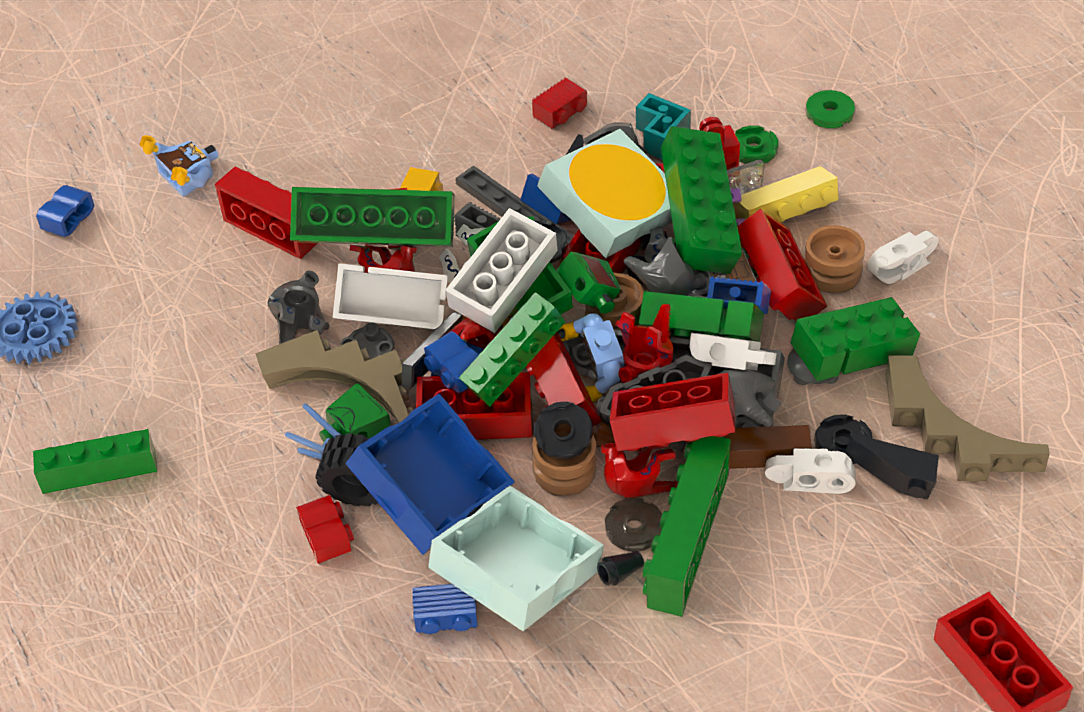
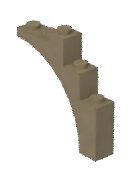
(313, 359)
(944, 432)

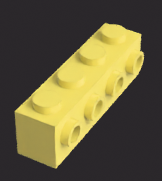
(791, 195)

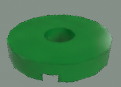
(839, 101)
(766, 148)

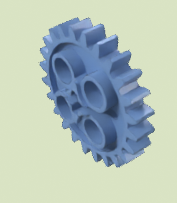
(36, 327)

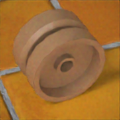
(835, 258)
(627, 300)
(564, 476)

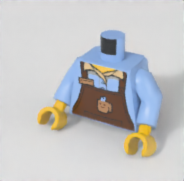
(181, 165)
(601, 349)

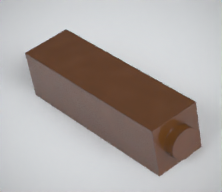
(755, 445)

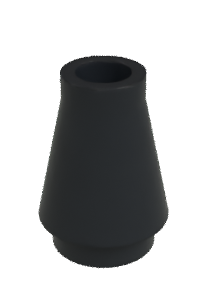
(618, 567)

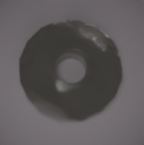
(633, 538)

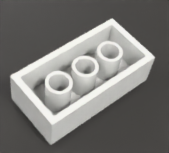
(501, 270)

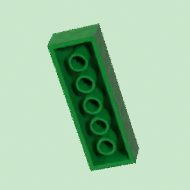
(700, 200)
(372, 216)
(686, 525)

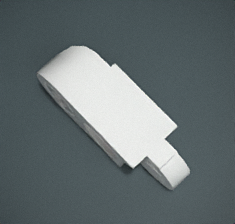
(902, 256)
(729, 352)
(813, 471)

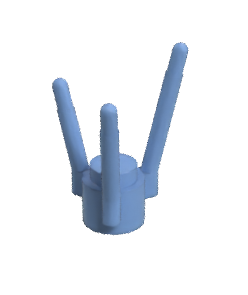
(308, 443)

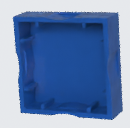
(428, 472)

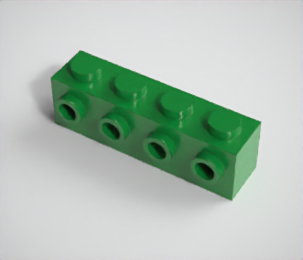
(512, 349)
(94, 461)

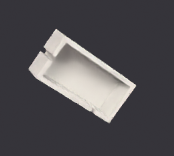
(389, 296)

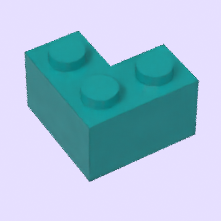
(656, 117)

